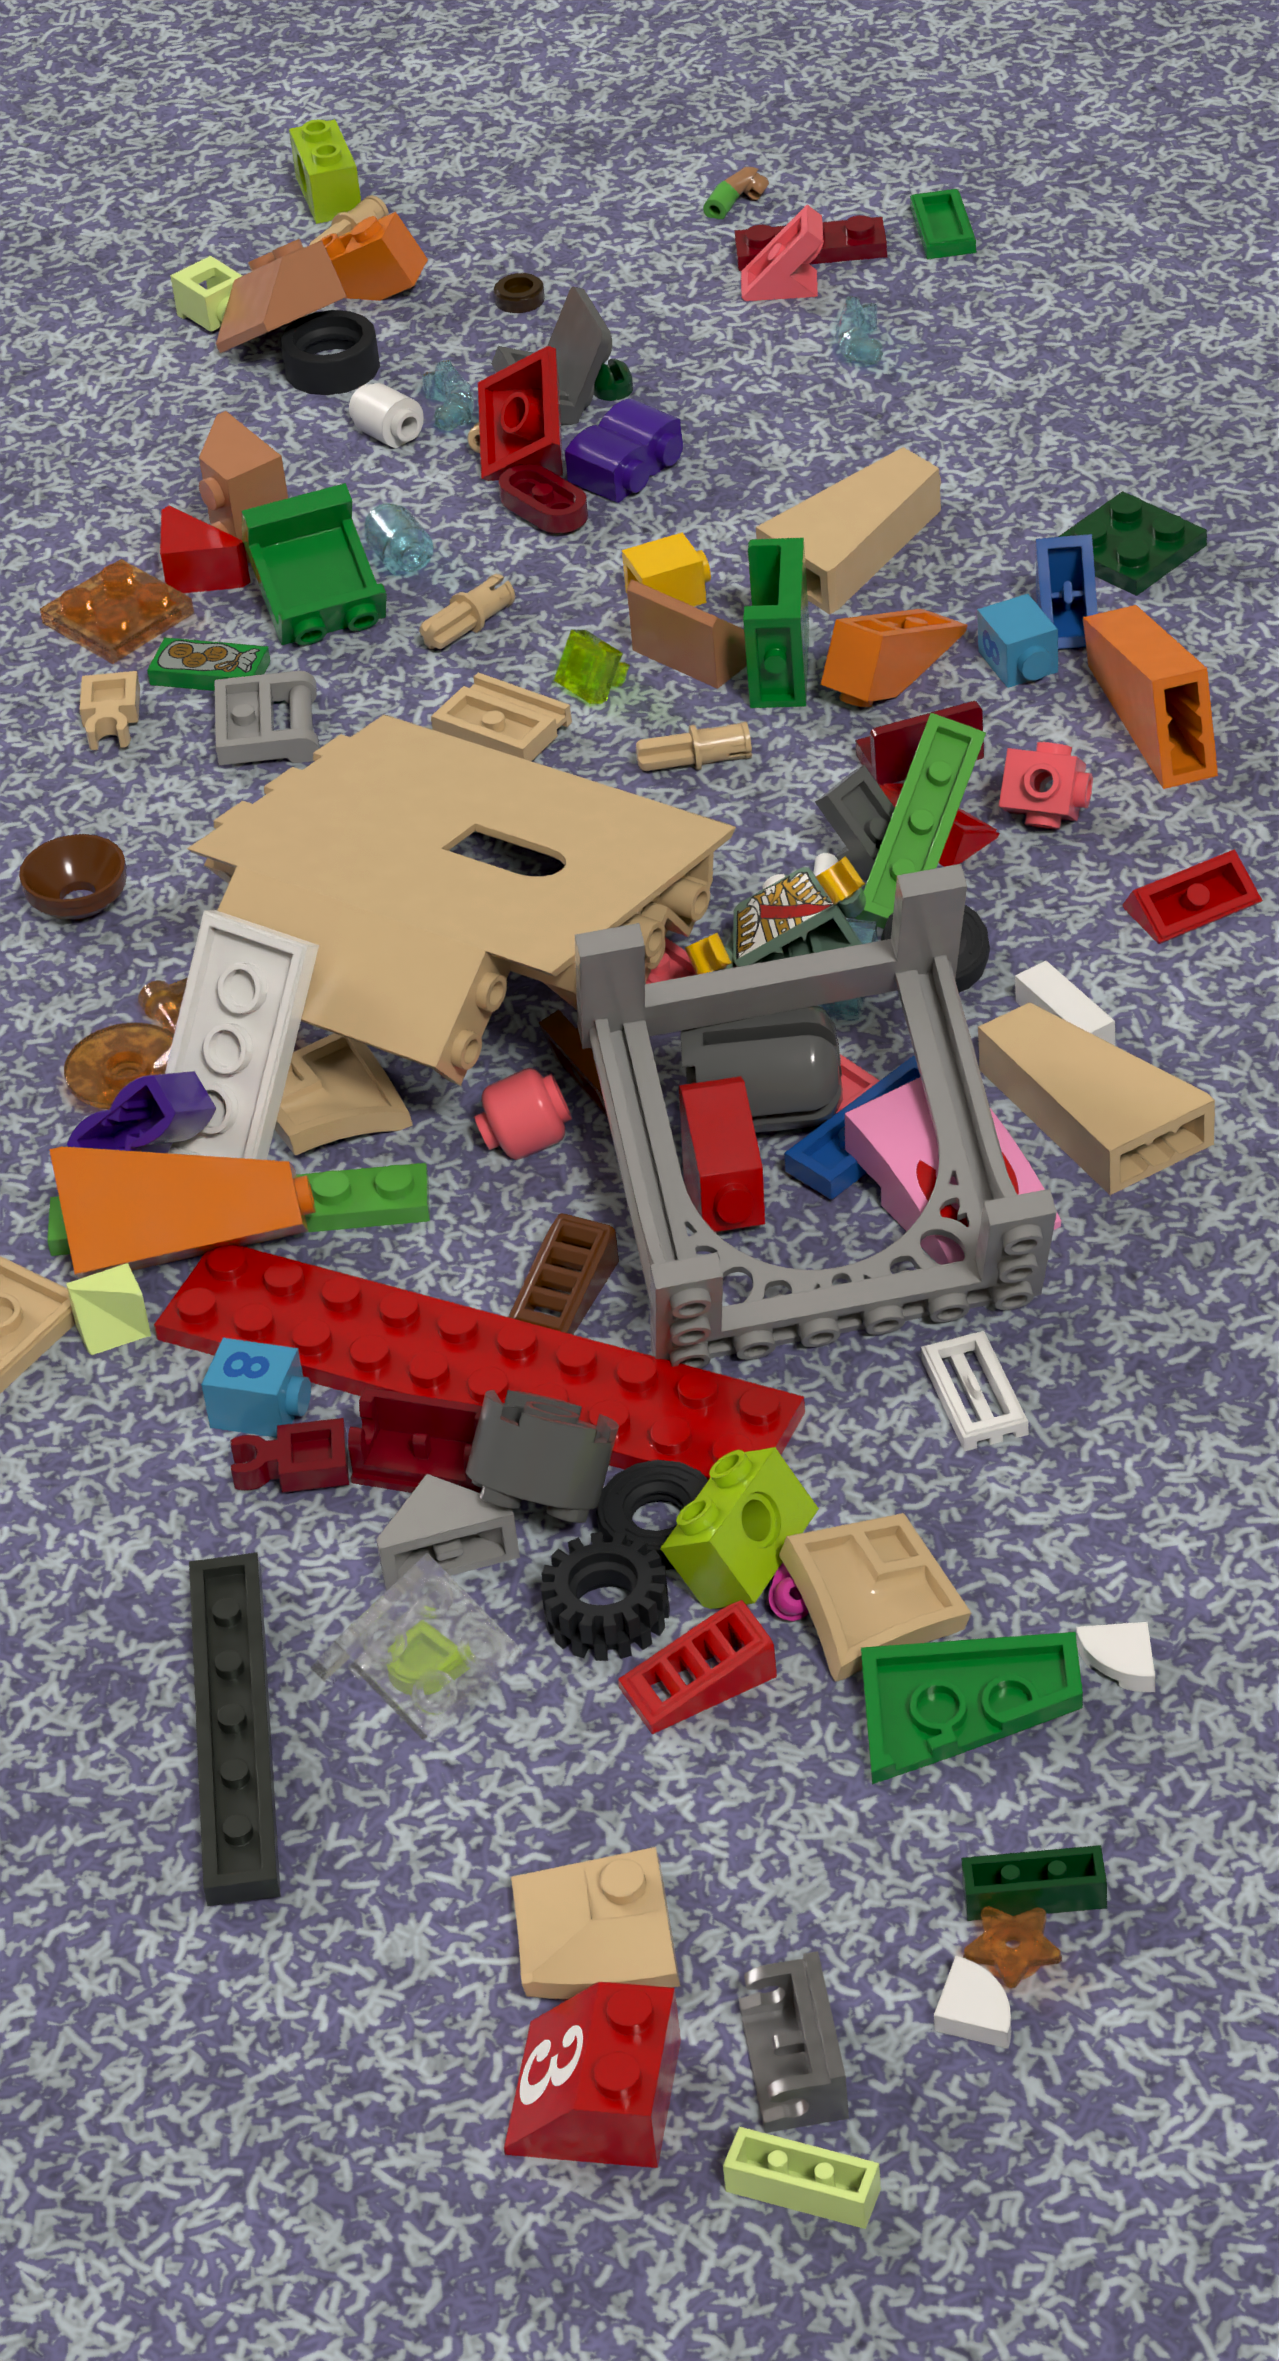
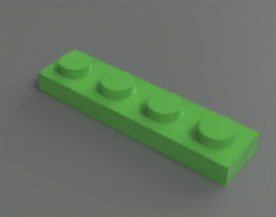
(923, 811)

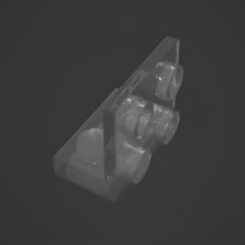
(423, 1650)

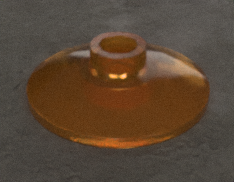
(113, 1058)

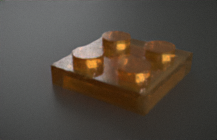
(116, 611)

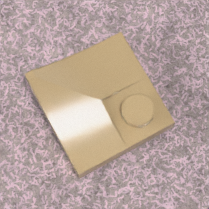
(335, 1094)
(871, 1589)
(594, 1925)

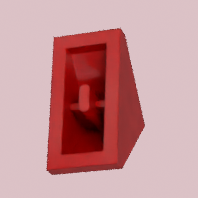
(200, 555)

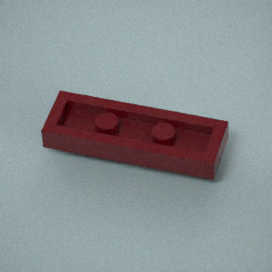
(844, 240)

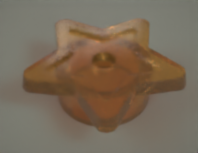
(1013, 1963)

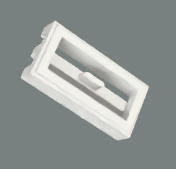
(988, 1426)

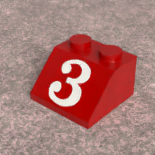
(598, 2077)

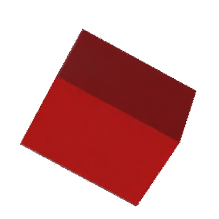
(521, 416)

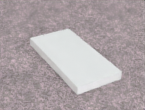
(240, 1030)

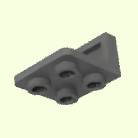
(581, 348)

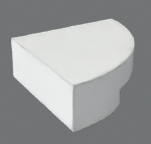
(1120, 1653)
(973, 2005)

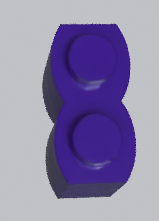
(623, 450)
(148, 1115)

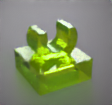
(590, 667)

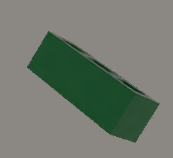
(1035, 1879)

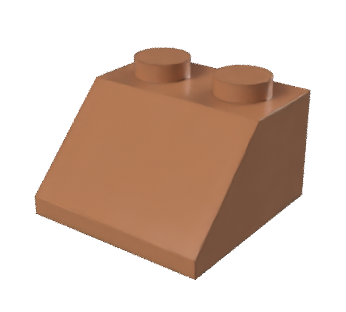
(279, 291)
(238, 474)

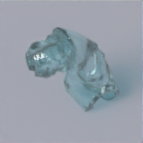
(853, 330)
(449, 387)

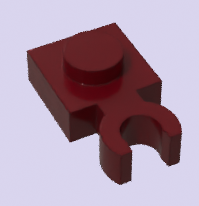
(301, 1457)

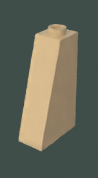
(859, 524)
(1093, 1098)

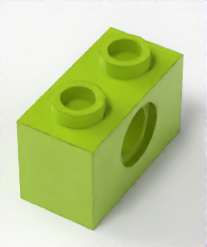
(324, 169)
(737, 1526)

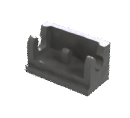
(793, 2045)

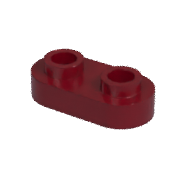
(543, 498)

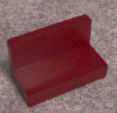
(893, 746)

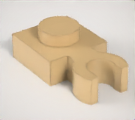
(109, 705)

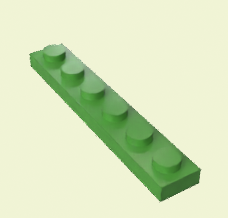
(340, 1197)

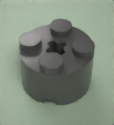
(540, 1454)

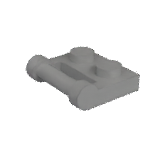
(247, 718)

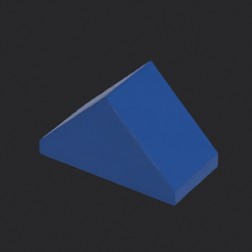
(1066, 585)

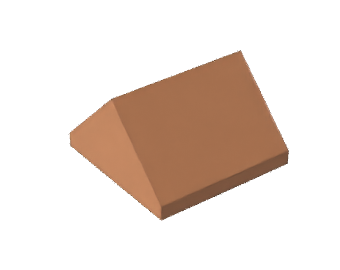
(684, 636)

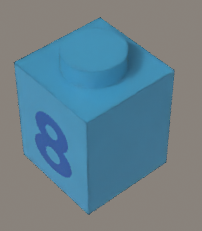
(1017, 640)
(255, 1387)

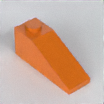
(885, 653)

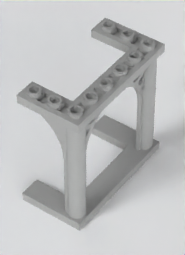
(1005, 1233)

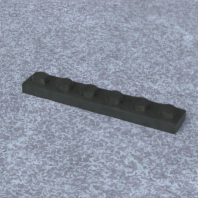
(233, 1731)

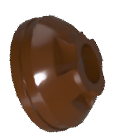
(69, 866)

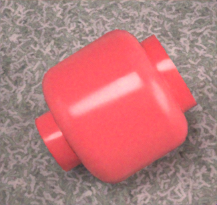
(523, 1114)

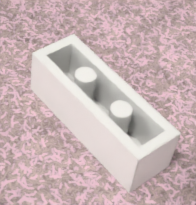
(1056, 994)

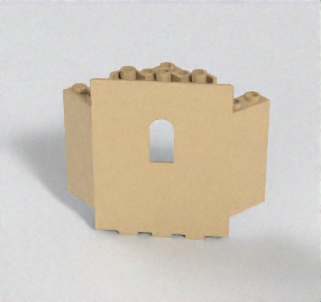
(427, 936)

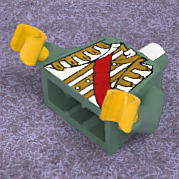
(787, 919)

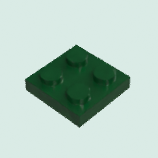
(1137, 542)

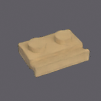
(502, 717)

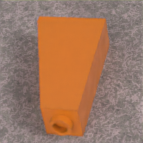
(1155, 692)
(171, 1205)

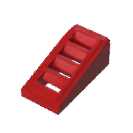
(732, 1676)

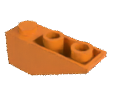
(376, 258)

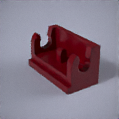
(411, 1437)

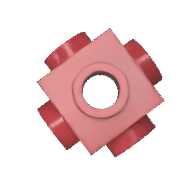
(1027, 776)

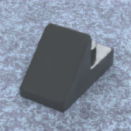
(859, 816)

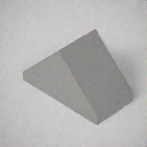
(449, 1526)

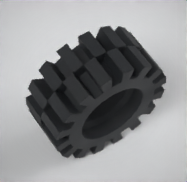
(608, 1625)

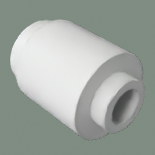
(386, 414)

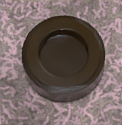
(519, 293)

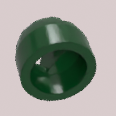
(613, 381)

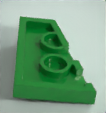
(963, 1694)

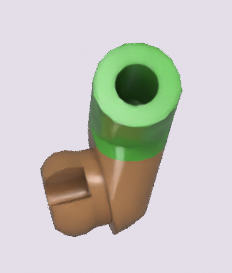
(729, 190)

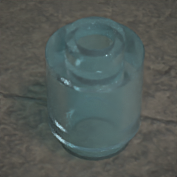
(397, 539)

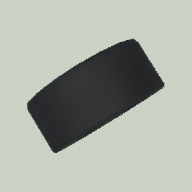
(330, 372)

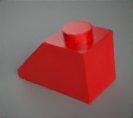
(721, 1154)

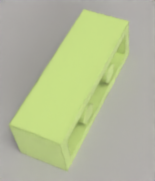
(802, 2177)

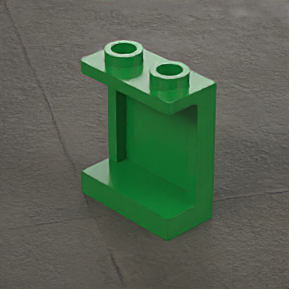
(312, 566)
(777, 623)

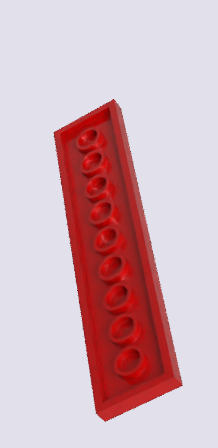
(410, 1343)

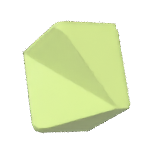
(108, 1309)

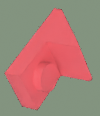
(783, 265)

